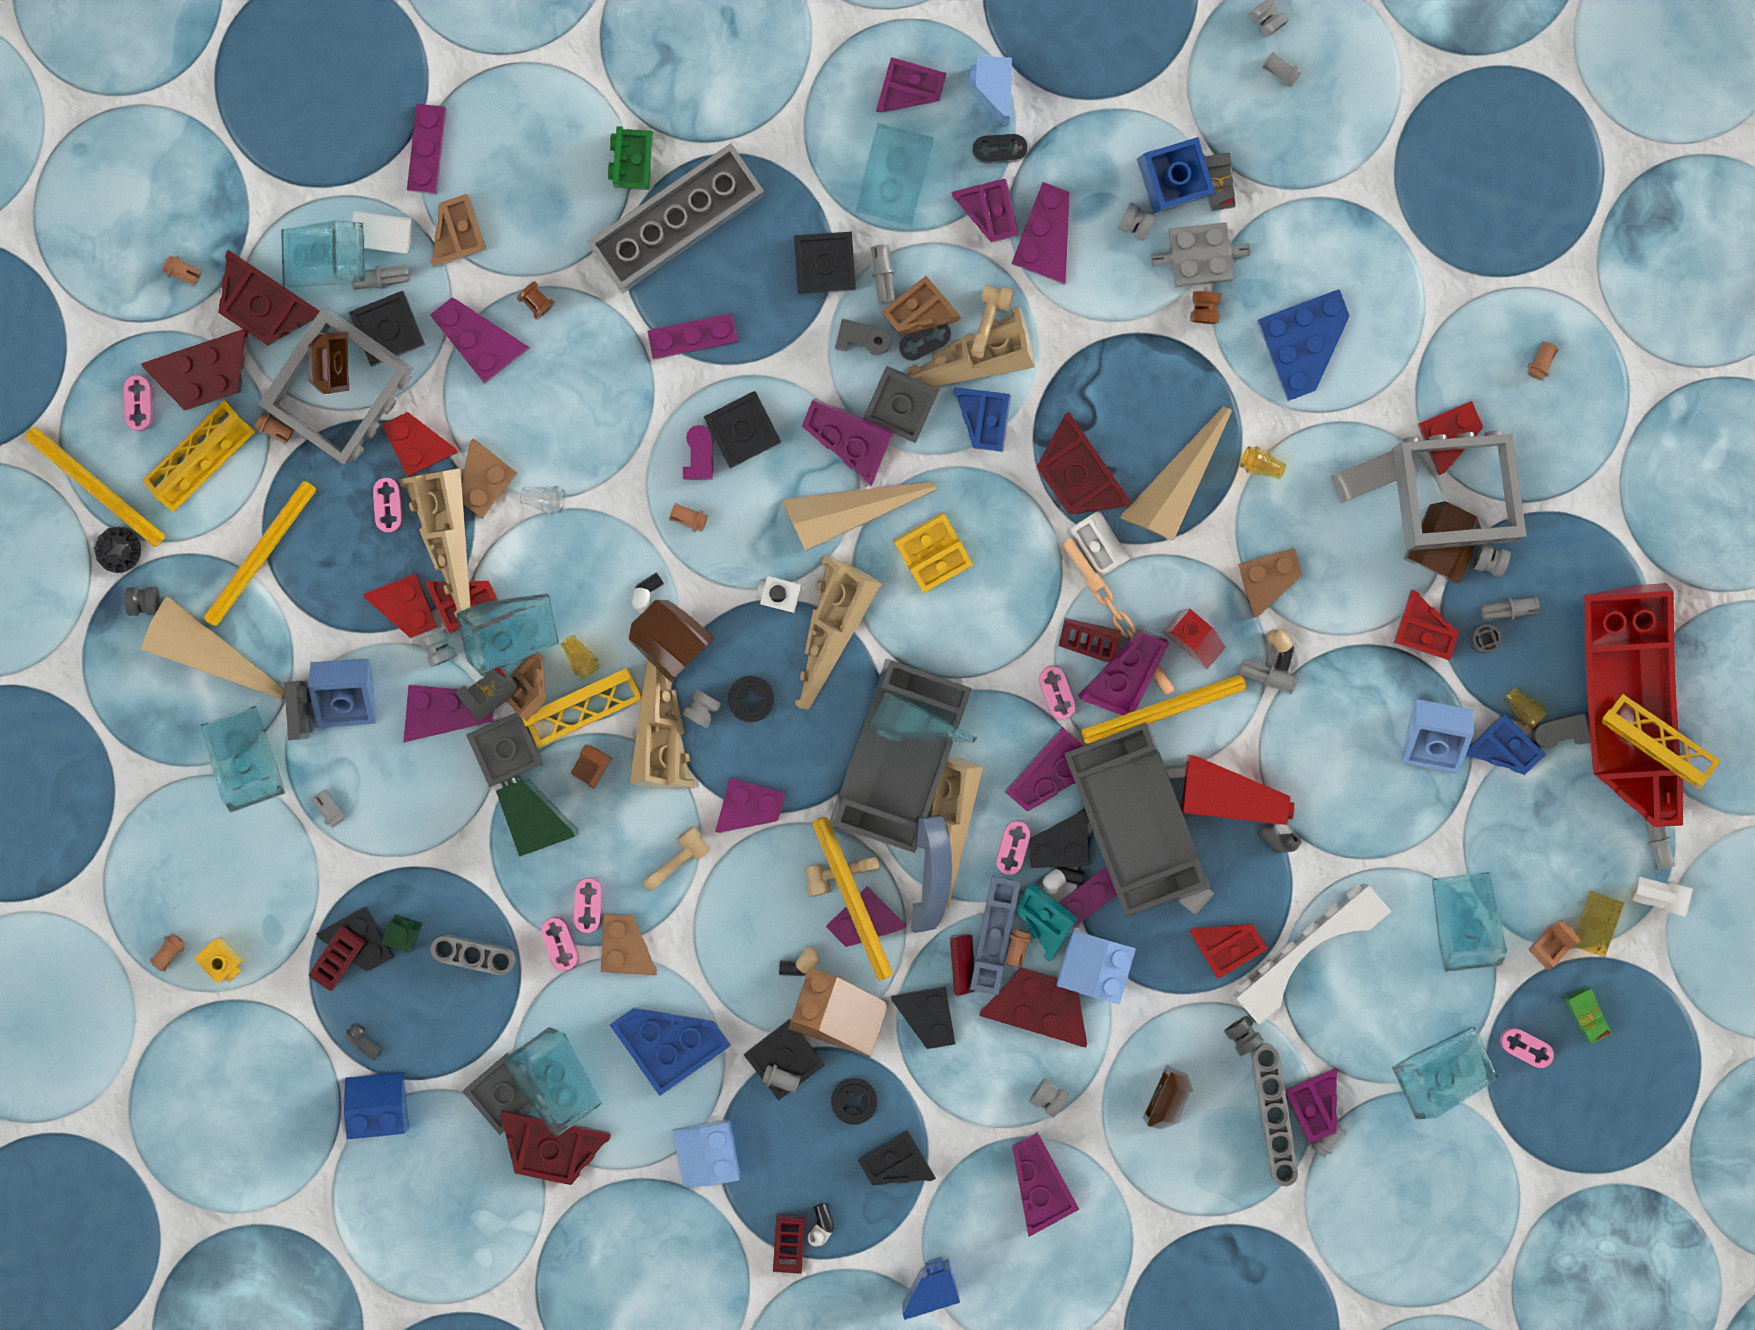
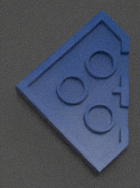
(1304, 341)
(668, 1044)

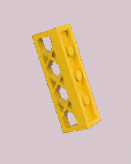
(200, 459)
(579, 696)
(1653, 747)

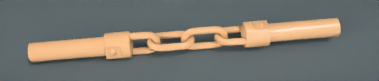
(1095, 584)

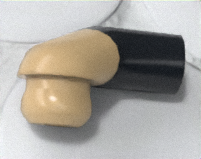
(1284, 646)
(801, 966)

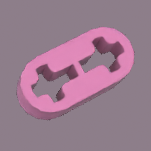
(145, 403)
(395, 505)
(1064, 691)
(1020, 849)
(595, 905)
(553, 947)
(1530, 1041)

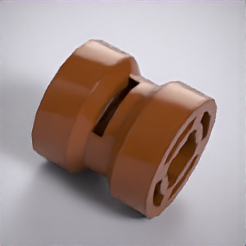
(1205, 307)

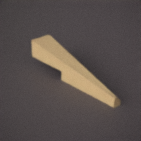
(1006, 351)
(1168, 497)
(440, 510)
(830, 515)
(842, 604)
(186, 640)
(659, 749)
(955, 803)

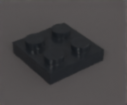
(825, 262)
(389, 324)
(742, 429)
(786, 1050)

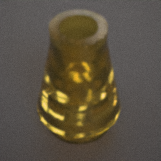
(1261, 463)
(580, 657)
(1526, 708)

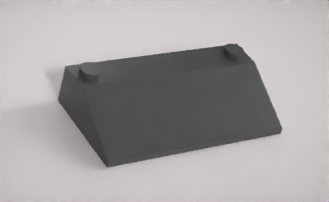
(894, 781)
(1137, 820)

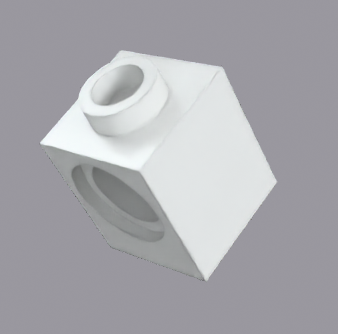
(789, 603)

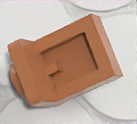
(1554, 944)

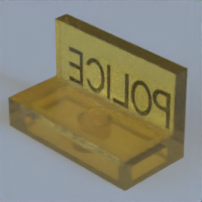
(1598, 923)

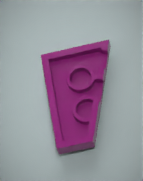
(1046, 235)
(477, 339)
(850, 437)
(1127, 675)
(436, 712)
(1045, 773)
(1041, 1185)

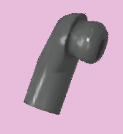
(1279, 842)
(363, 1044)

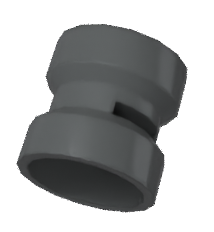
(142, 601)
(1479, 637)
(1243, 1035)

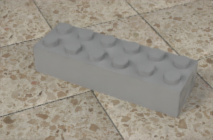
(676, 218)

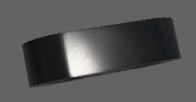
(999, 141)
(927, 347)

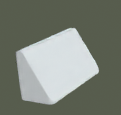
(385, 232)
(1099, 543)

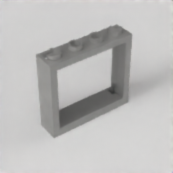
(297, 361)
(1409, 500)

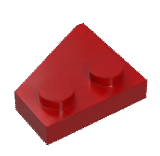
(1451, 423)
(416, 444)
(479, 592)
(404, 605)
(1425, 629)
(1228, 946)

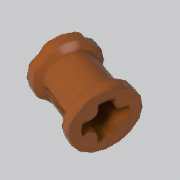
(535, 300)

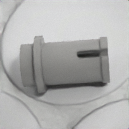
(1281, 70)
(328, 808)
(780, 1078)
(1325, 1146)

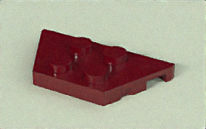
(260, 302)
(201, 371)
(1078, 472)
(1038, 1005)
(547, 1157)

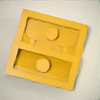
(933, 552)

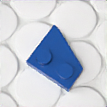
(985, 417)
(1506, 747)

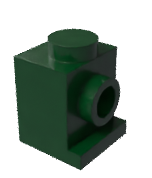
(402, 933)

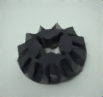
(130, 554)
(742, 709)
(851, 1114)

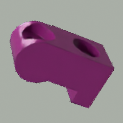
(701, 447)

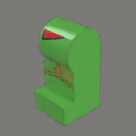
(1587, 1015)

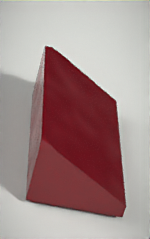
(962, 963)

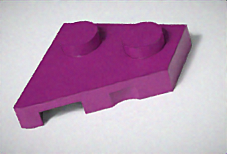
(748, 806)
(1315, 1106)

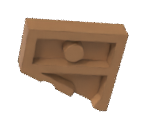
(456, 231)
(920, 309)
(484, 479)
(1269, 578)
(530, 686)
(624, 947)

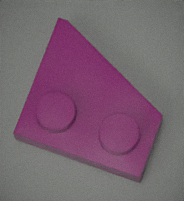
(909, 86)
(990, 209)
(881, 916)

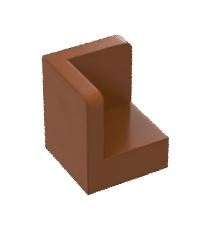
(591, 765)

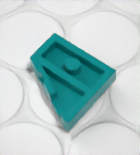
(1045, 919)

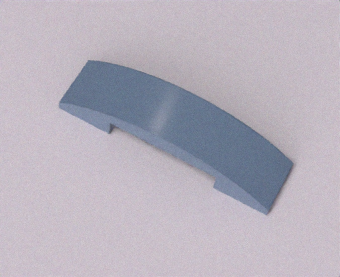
(937, 873)
(994, 935)

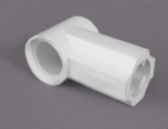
(1668, 896)

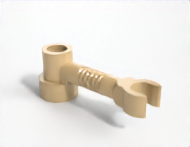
(994, 299)
(692, 846)
(819, 878)

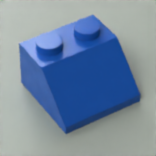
(1175, 175)
(375, 1105)
(931, 1289)

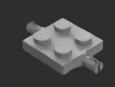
(1200, 254)

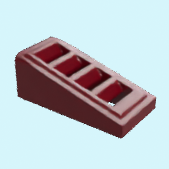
(1103, 633)
(328, 974)
(789, 1220)

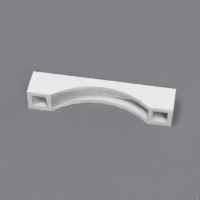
(1357, 913)

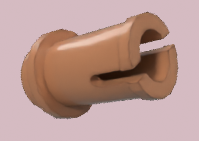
(181, 270)
(1539, 367)
(274, 427)
(688, 517)
(1017, 947)
(167, 952)

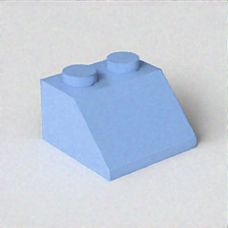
(993, 85)
(1438, 736)
(1095, 967)
(707, 1154)

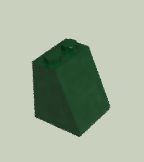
(532, 816)

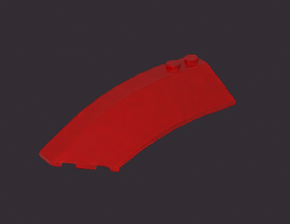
(1633, 655)

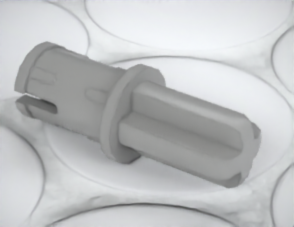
(883, 273)
(383, 276)
(1510, 609)
(1268, 675)
(1660, 846)

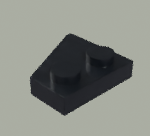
(1062, 844)
(364, 926)
(927, 1015)
(896, 1162)

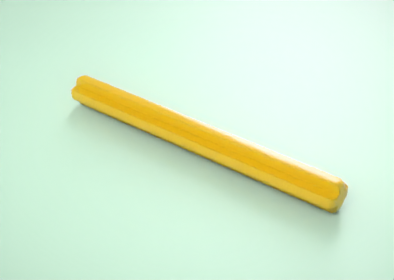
(94, 487)
(259, 553)
(1166, 708)
(852, 898)

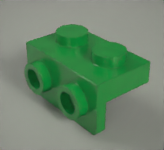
(631, 158)

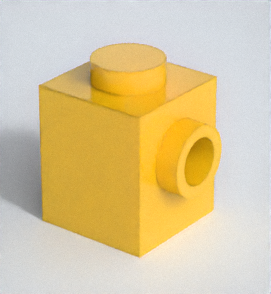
(219, 961)

